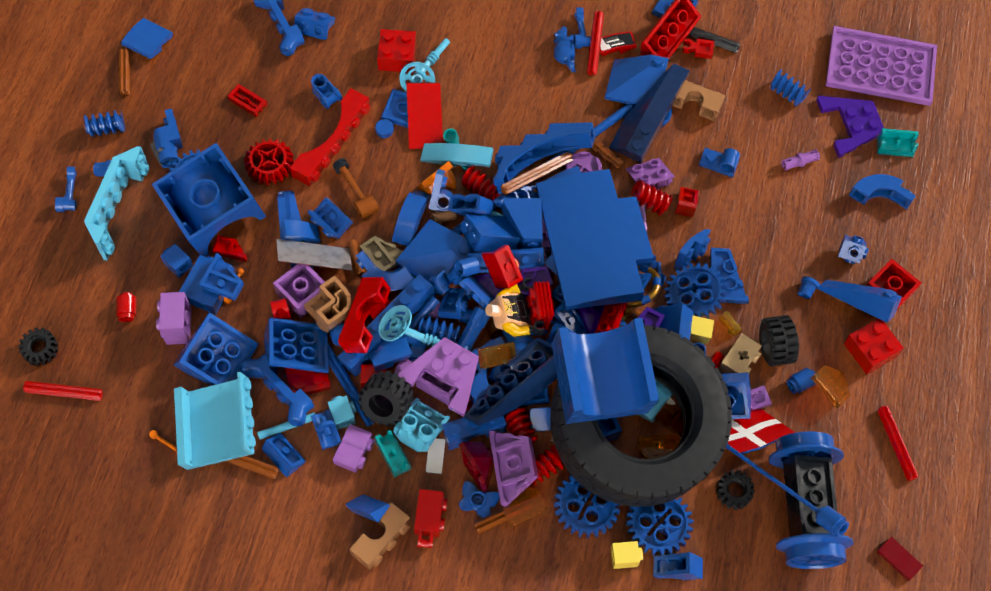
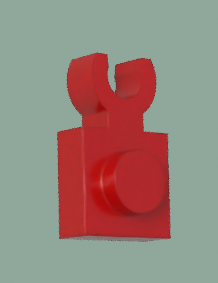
(701, 47)

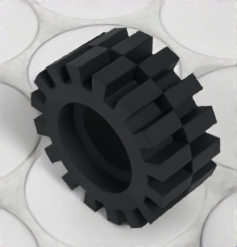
(42, 356)
(743, 481)

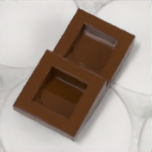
(670, 419)

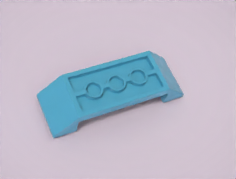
(126, 165)

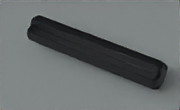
(718, 40)

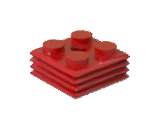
(540, 304)

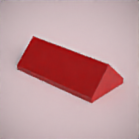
(671, 29)

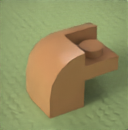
(330, 305)

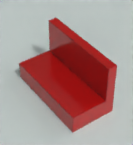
(502, 267)

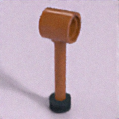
(365, 205)

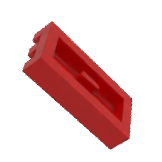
(258, 108)

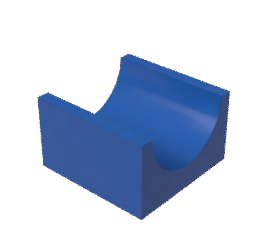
(206, 197)
(604, 373)

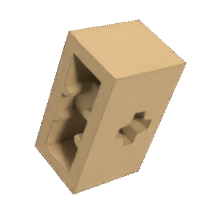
(744, 348)

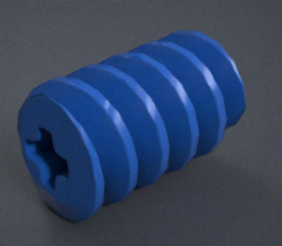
(789, 88)
(105, 124)
(440, 331)

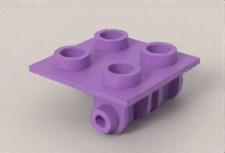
(652, 173)

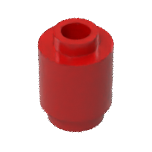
(126, 307)

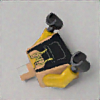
(511, 311)

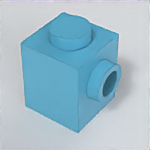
(342, 411)

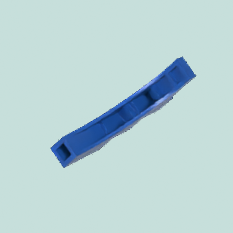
(534, 147)

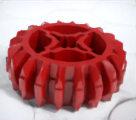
(269, 168)

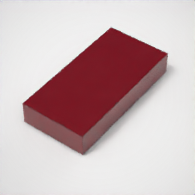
(899, 558)

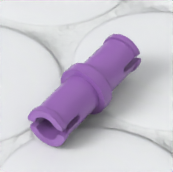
(800, 159)

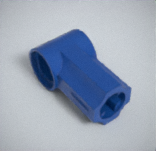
(463, 269)

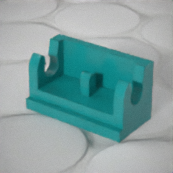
(897, 142)
(392, 454)

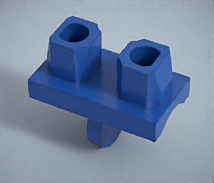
(326, 429)

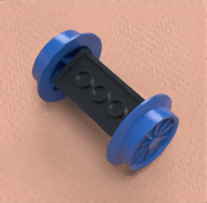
(809, 473)

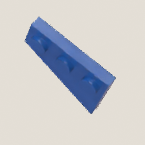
(724, 262)

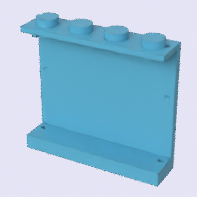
(214, 423)

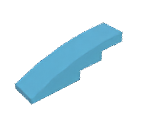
(457, 154)

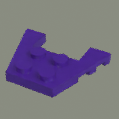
(859, 119)

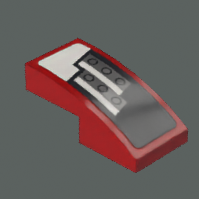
(617, 42)

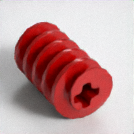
(478, 184)
(651, 197)
(517, 424)
(547, 463)

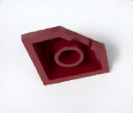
(478, 462)

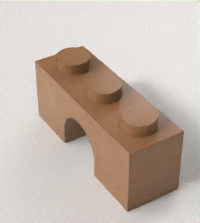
(709, 100)
(370, 551)

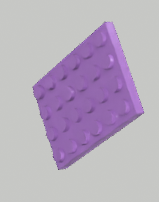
(881, 65)

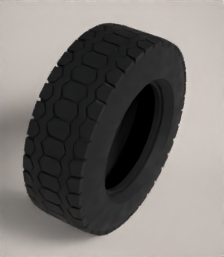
(659, 480)

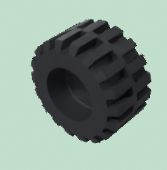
(779, 340)
(391, 387)

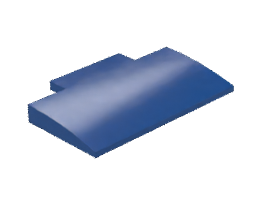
(594, 239)

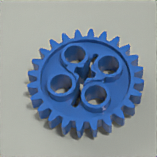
(693, 277)
(570, 496)
(674, 534)

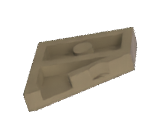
(381, 253)

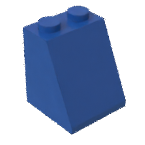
(526, 219)

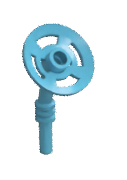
(420, 68)
(401, 327)

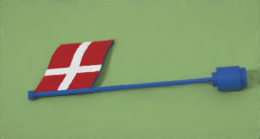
(761, 431)

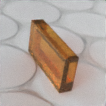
(496, 354)

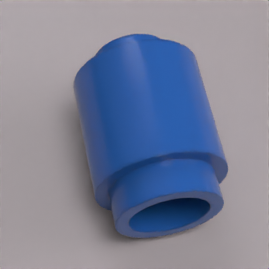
(801, 380)

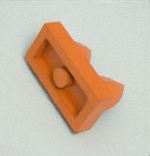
(427, 184)

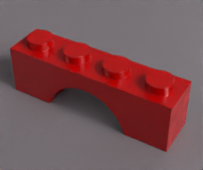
(370, 295)

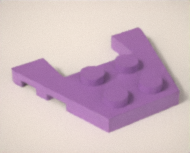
(449, 364)

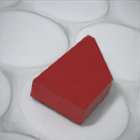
(228, 248)

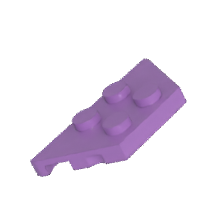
(513, 464)

